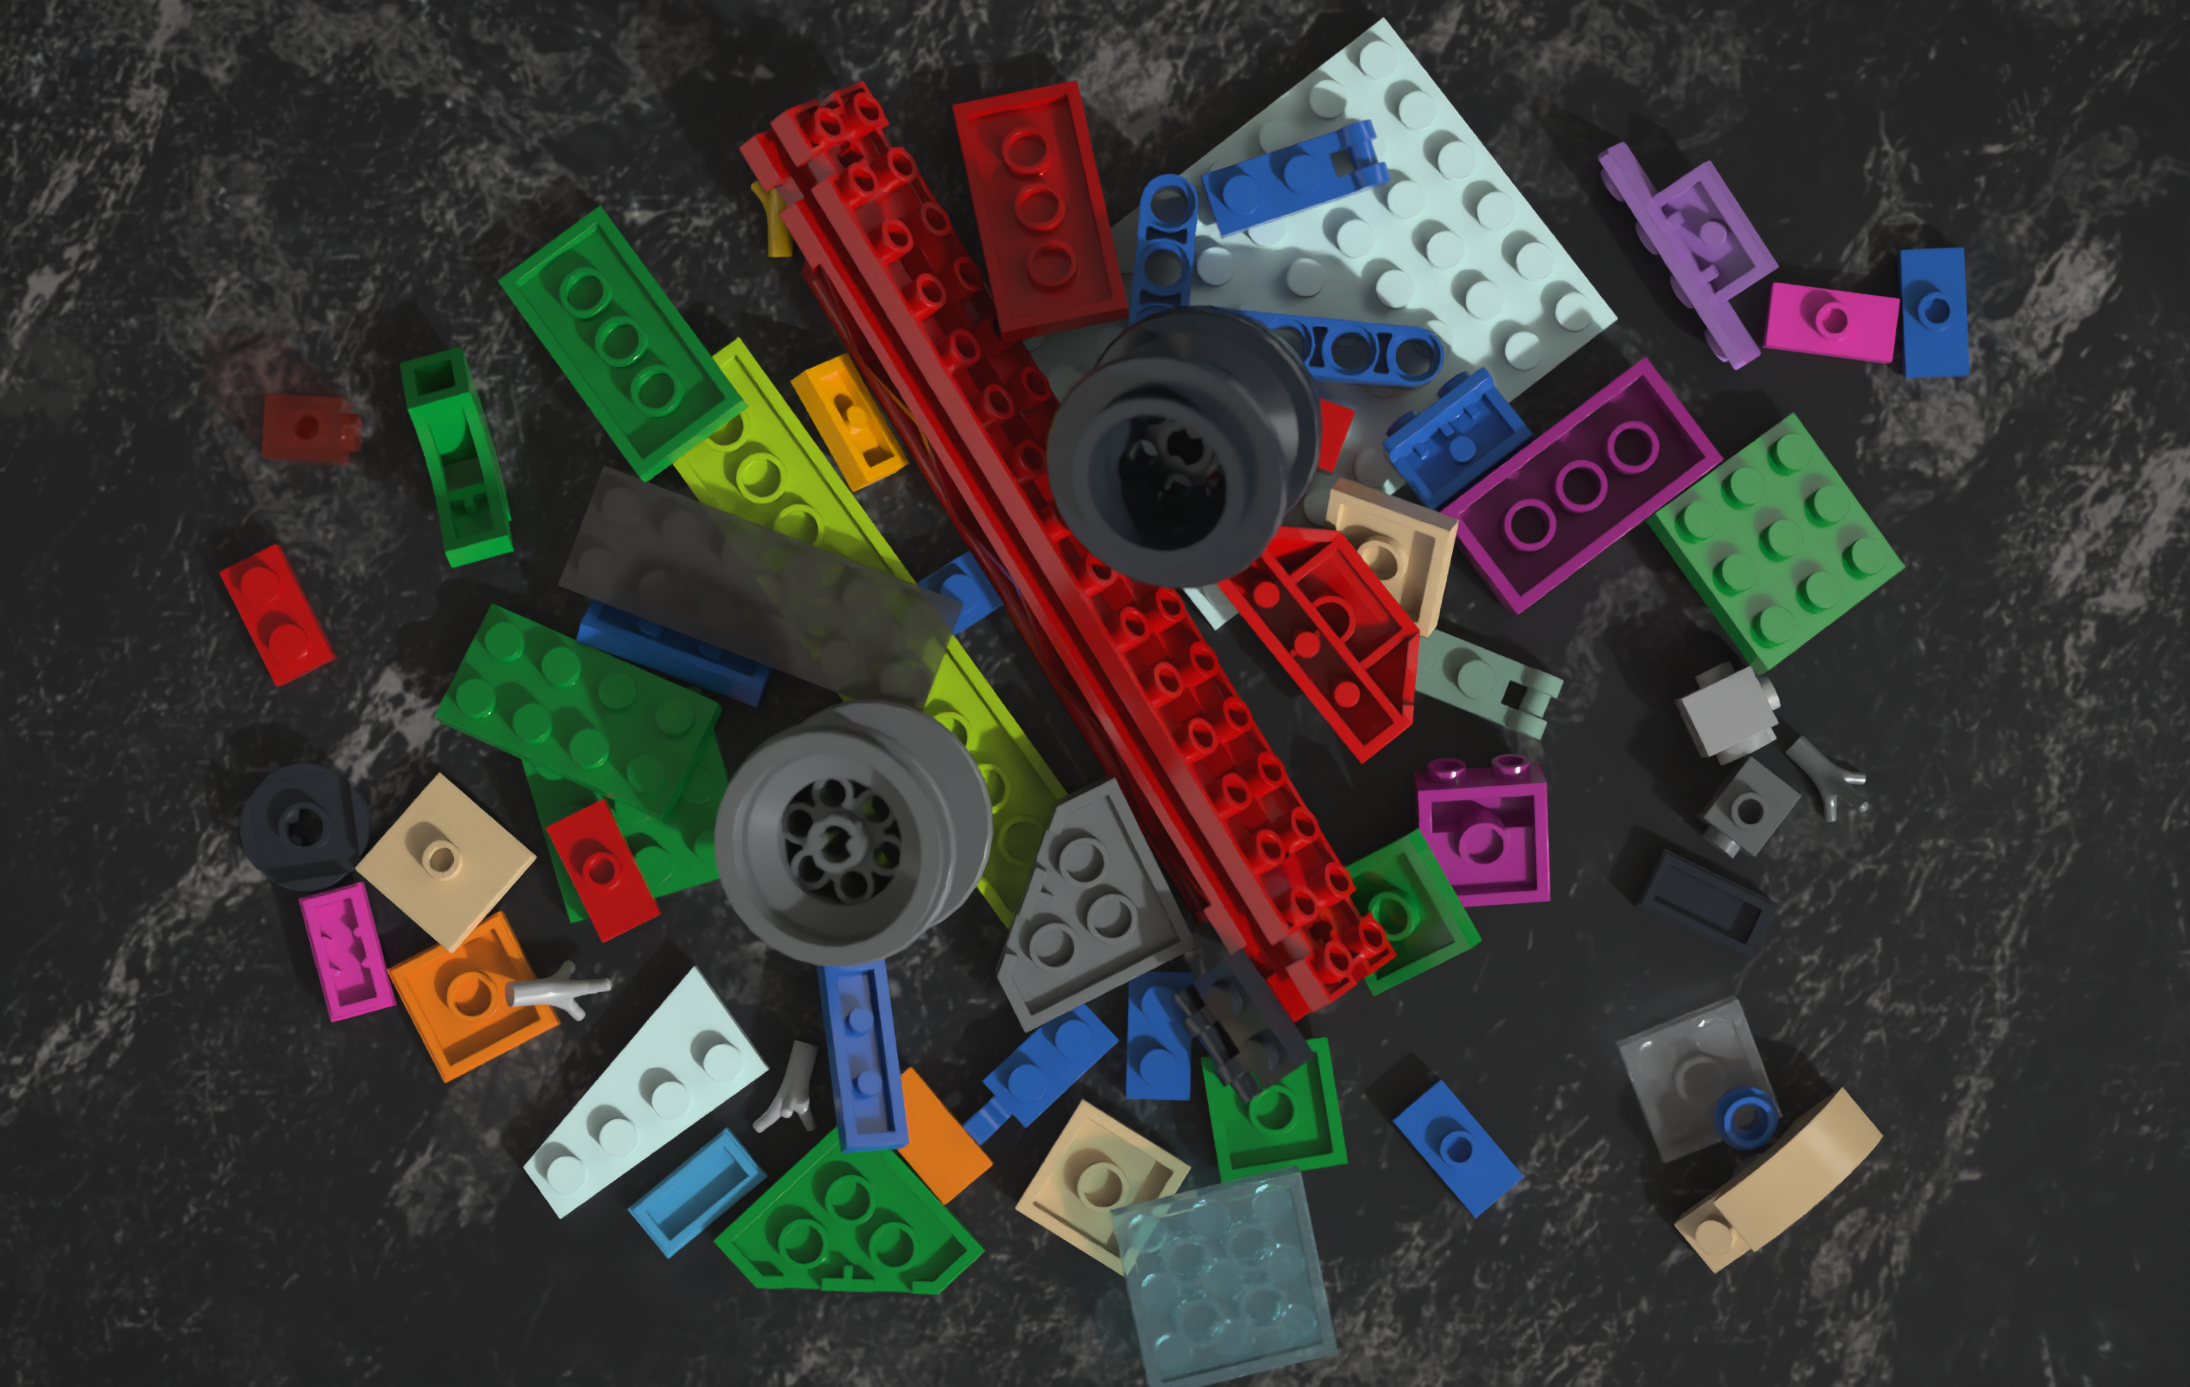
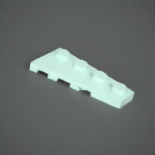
(658, 1086)

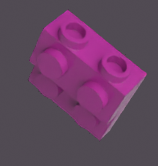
(1487, 828)

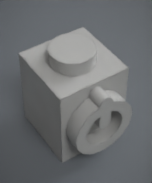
(1730, 712)

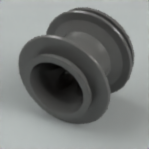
(784, 827)

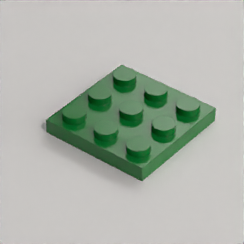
(1775, 544)
(668, 853)

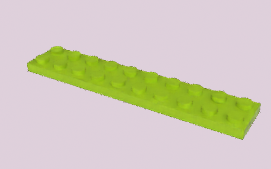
(777, 477)

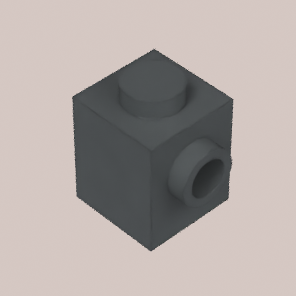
(1746, 809)

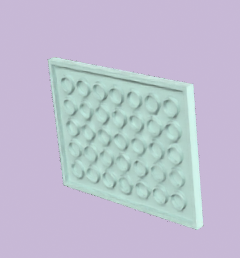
(1429, 250)

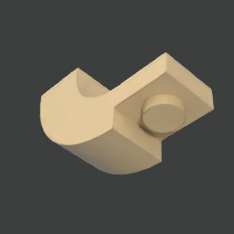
(1781, 1183)

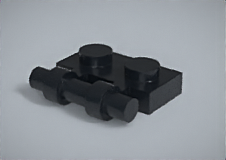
(1253, 1020)

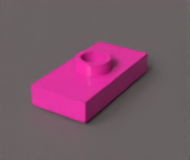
(1831, 323)
(347, 951)

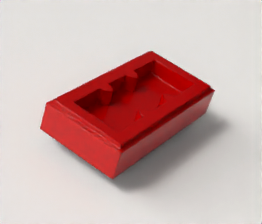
(603, 870)

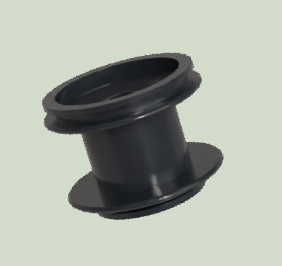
(1205, 394)

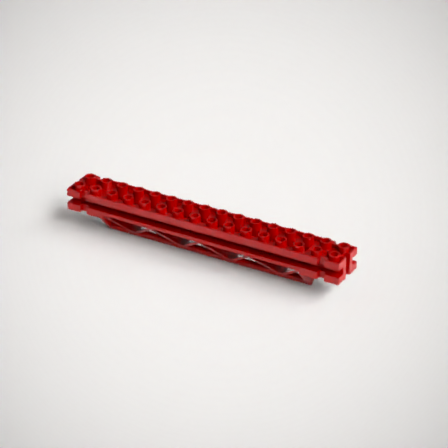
(1110, 646)

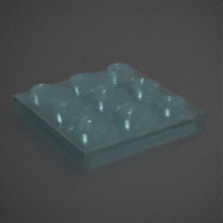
(1224, 1280)

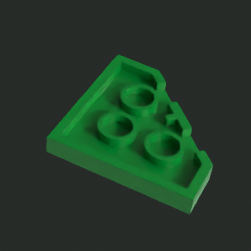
(850, 1228)

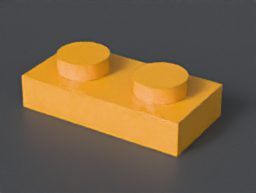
(849, 422)

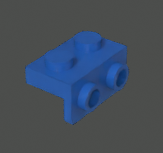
(1455, 440)

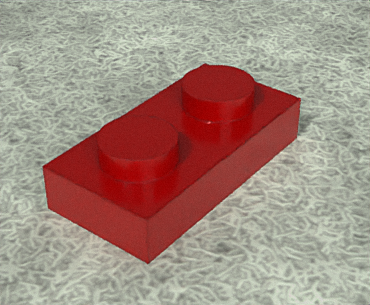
(278, 615)

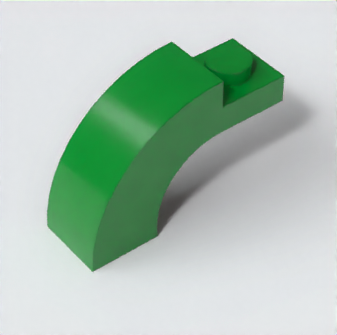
(458, 456)

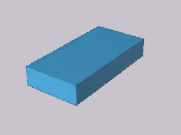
(697, 1192)

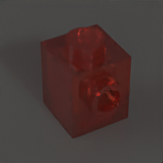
(309, 429)

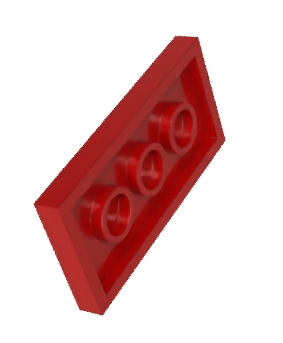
(1040, 212)

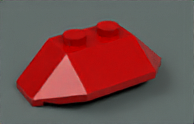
(1333, 633)

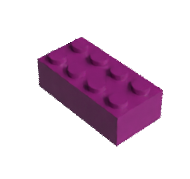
(1580, 487)

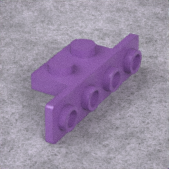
(1700, 239)

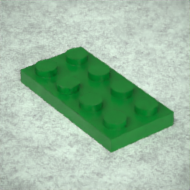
(622, 344)
(579, 713)

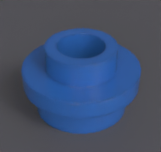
(1756, 1132)

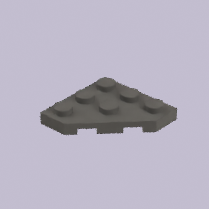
(1088, 910)

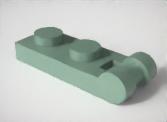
(1478, 680)

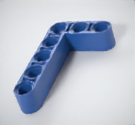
(1315, 333)

